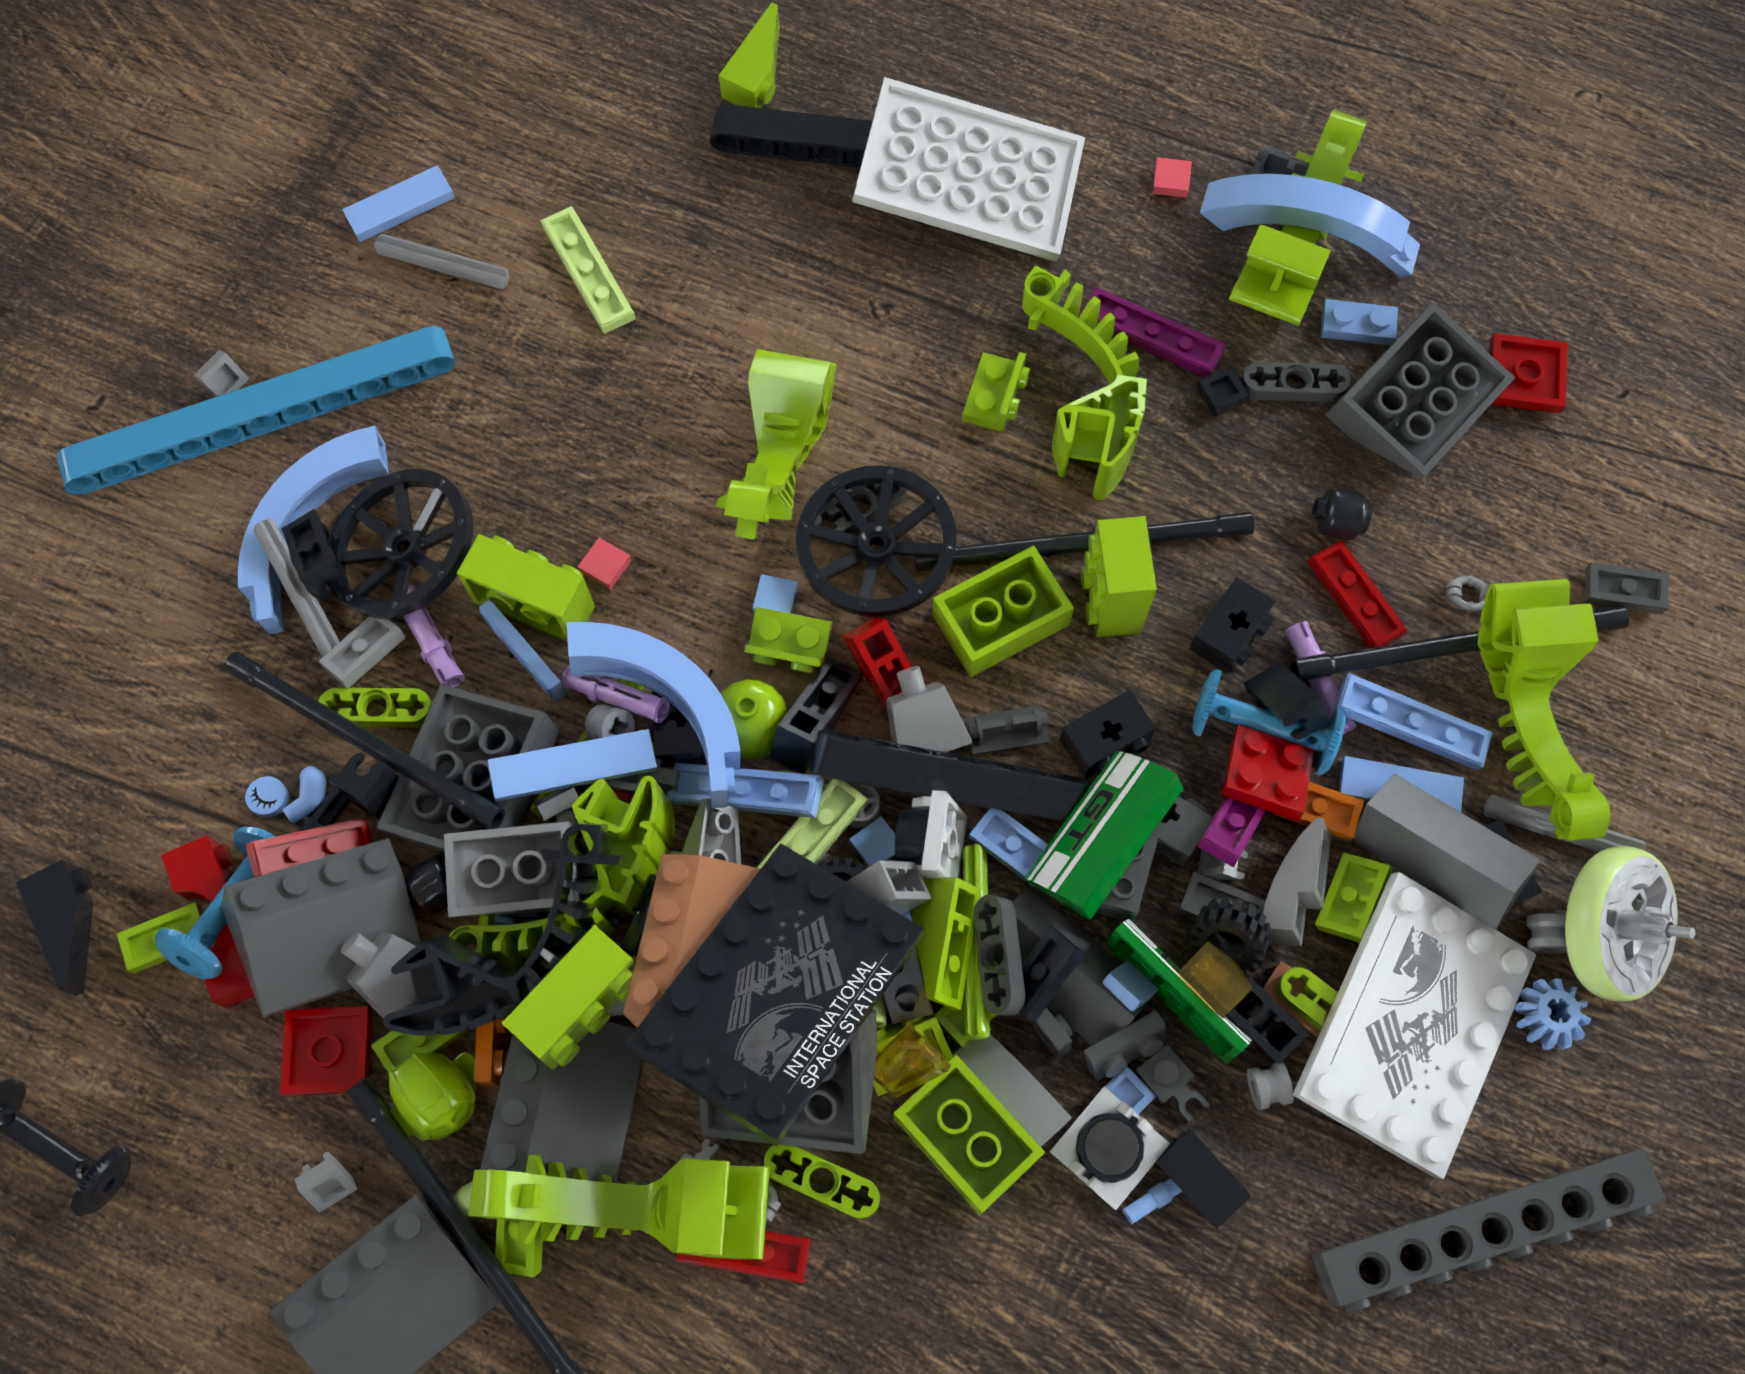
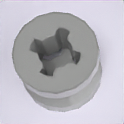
(602, 718)
(866, 817)
(1547, 933)
(1270, 1086)

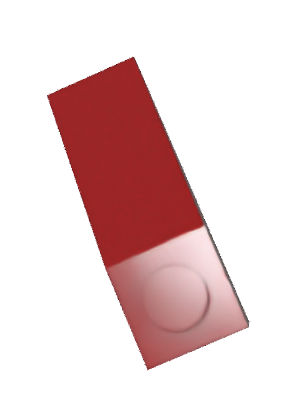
(878, 656)

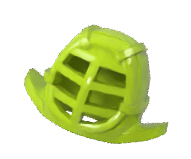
(433, 1094)

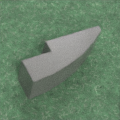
(1298, 885)
(1015, 1088)

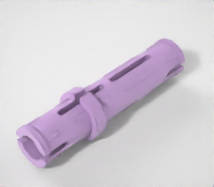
(1305, 645)
(434, 649)
(604, 689)

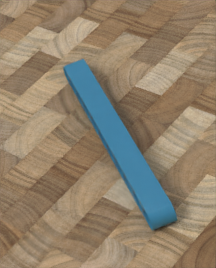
(254, 410)

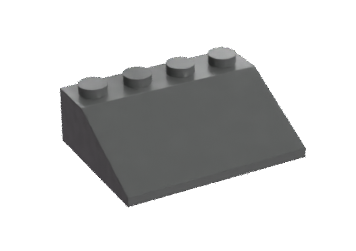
(1421, 393)
(457, 742)
(299, 918)
(569, 1112)
(835, 1113)
(387, 1299)

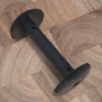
(103, 1175)

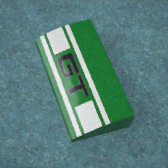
(1105, 832)
(1218, 1033)

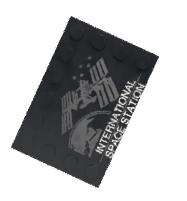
(776, 993)

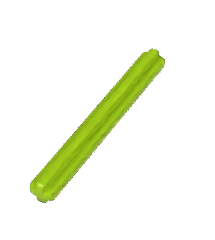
(976, 1015)

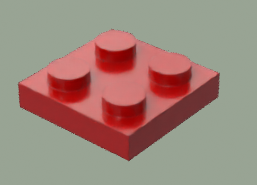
(1537, 369)
(1268, 772)
(325, 1050)

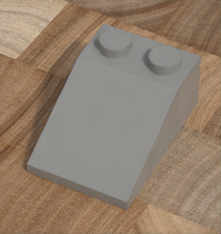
(504, 870)

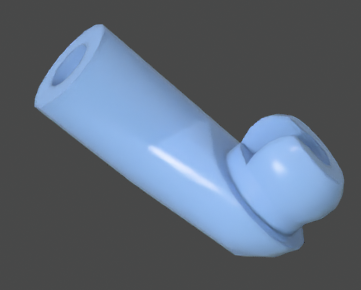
(311, 794)

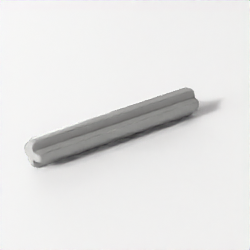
(442, 261)
(300, 595)
(1538, 821)

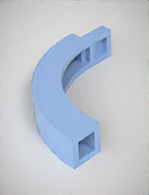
(1316, 206)
(296, 492)
(654, 664)

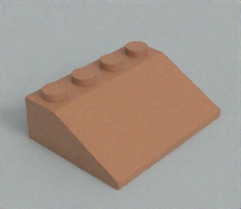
(684, 909)

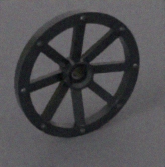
(878, 534)
(404, 545)

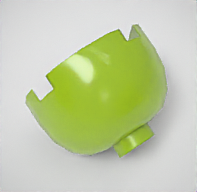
(756, 714)

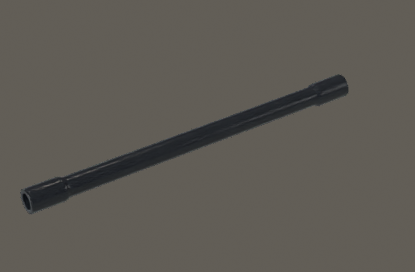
(1219, 526)
(1328, 664)
(468, 802)
(379, 1115)

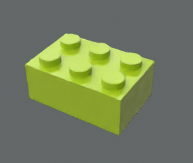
(1118, 577)
(525, 586)
(1002, 611)
(573, 999)
(968, 1135)

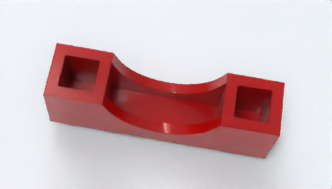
(199, 873)

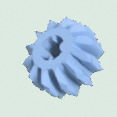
(1566, 1016)

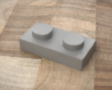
(361, 650)

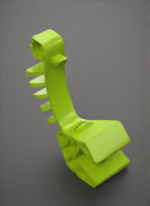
(1287, 263)
(789, 415)
(1108, 421)
(1527, 646)
(634, 830)
(691, 1210)

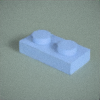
(1359, 322)
(1008, 841)

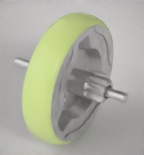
(1622, 923)

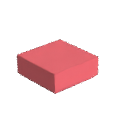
(1172, 177)
(604, 563)

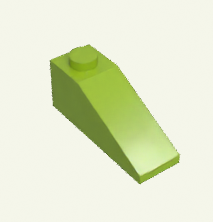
(751, 71)
(947, 938)

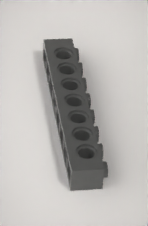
(1627, 1173)

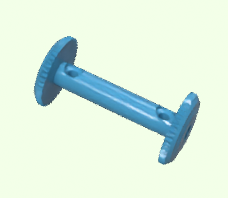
(1238, 712)
(191, 951)

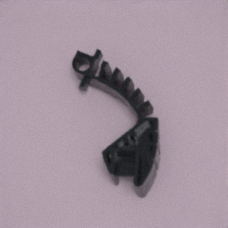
(465, 989)

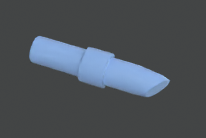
(1155, 1198)

